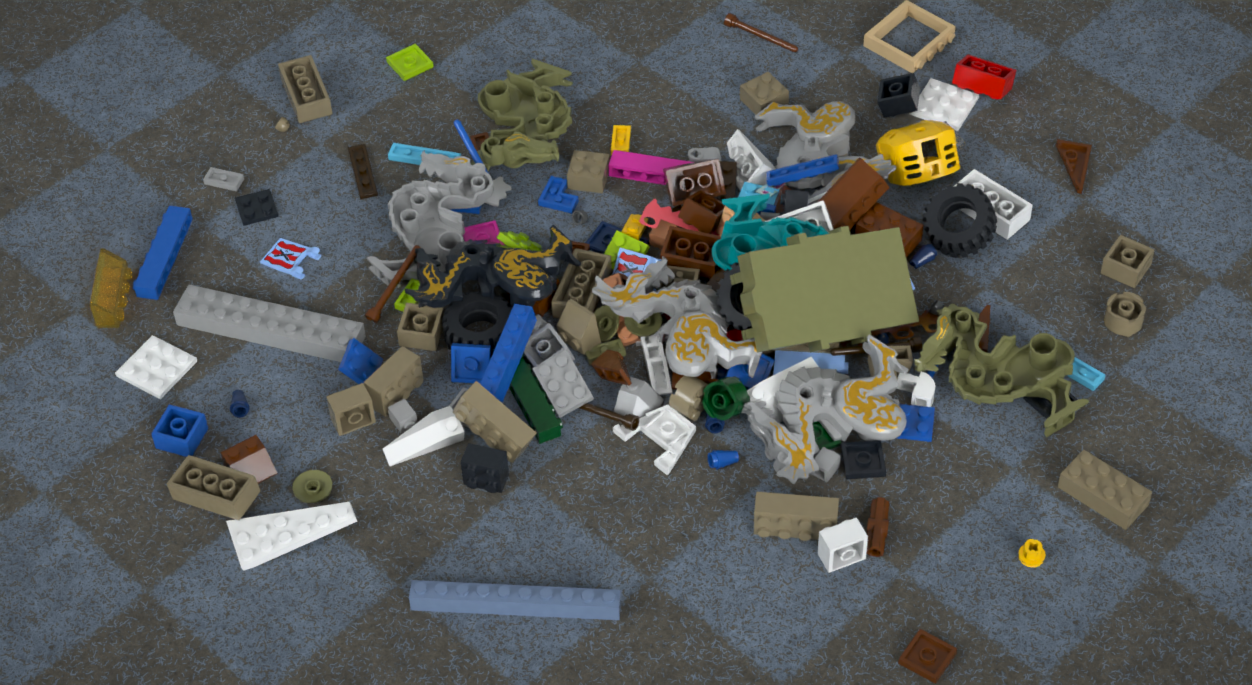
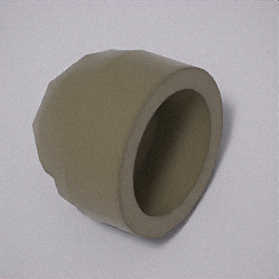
(282, 125)

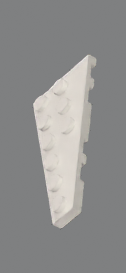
(272, 535)

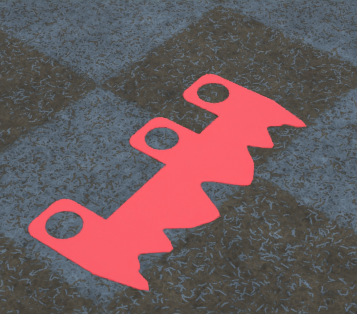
(665, 213)

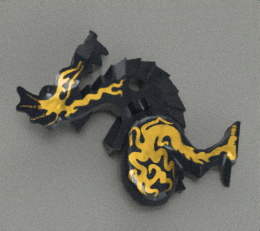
(516, 270)

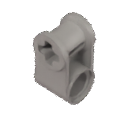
(703, 154)

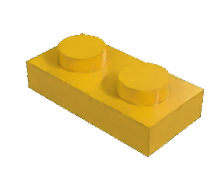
(621, 138)
(633, 227)

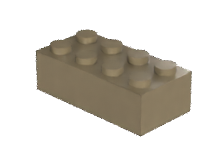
(305, 89)
(580, 280)
(493, 421)
(213, 487)
(1104, 489)
(793, 515)

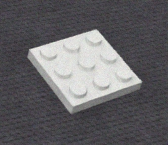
(945, 103)
(156, 367)

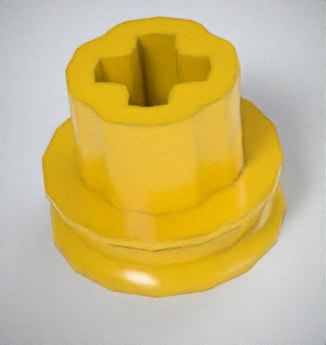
(1032, 553)

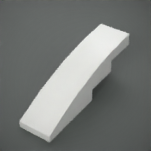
(656, 364)

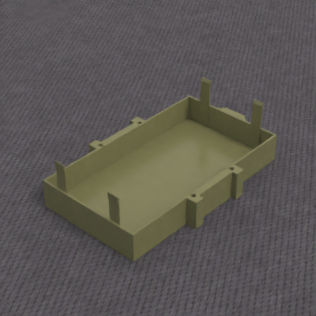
(826, 289)

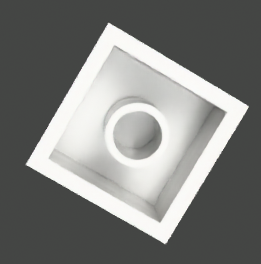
(842, 544)

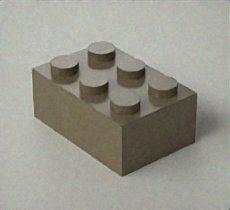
(394, 380)

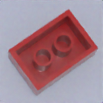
(984, 77)

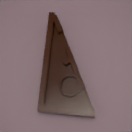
(1075, 158)

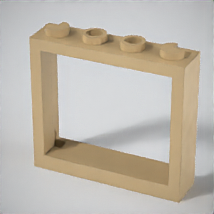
(873, 37)

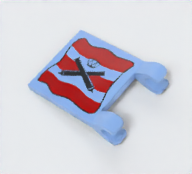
(287, 255)
(632, 262)

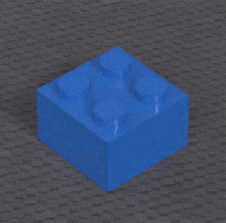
(179, 431)

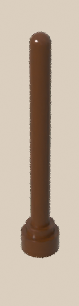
(732, 21)
(374, 313)

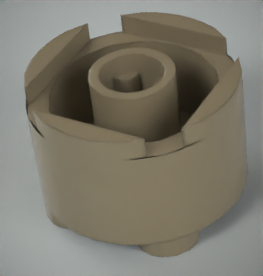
(1125, 314)
(688, 397)

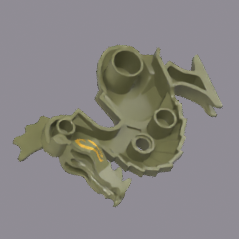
(533, 111)
(1007, 370)

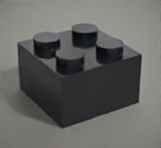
(898, 95)
(484, 468)

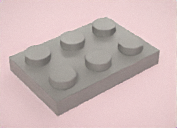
(563, 383)

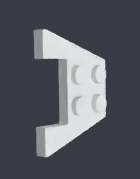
(665, 428)

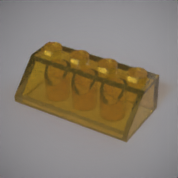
(110, 290)

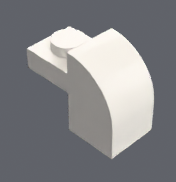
(920, 387)

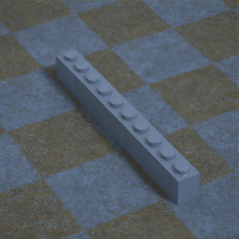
(515, 600)

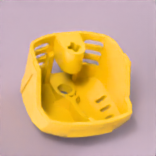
(907, 142)

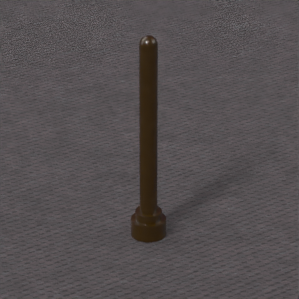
(915, 345)
(628, 421)

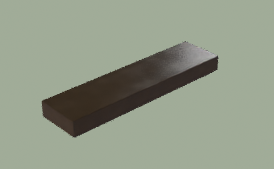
(362, 171)

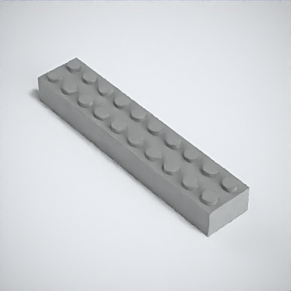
(266, 323)

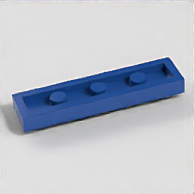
(802, 170)

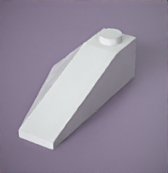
(751, 163)
(815, 214)
(767, 388)
(429, 434)

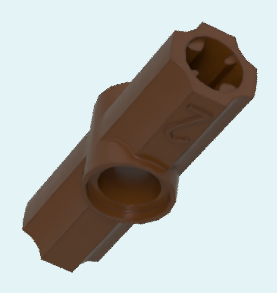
(877, 527)

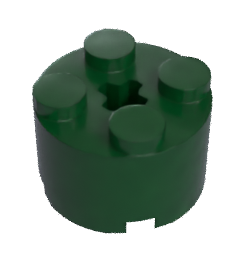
(725, 398)

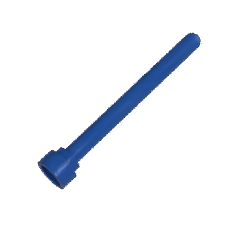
(467, 142)

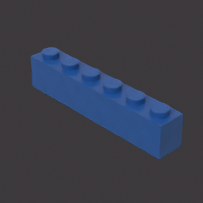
(162, 252)
(509, 351)

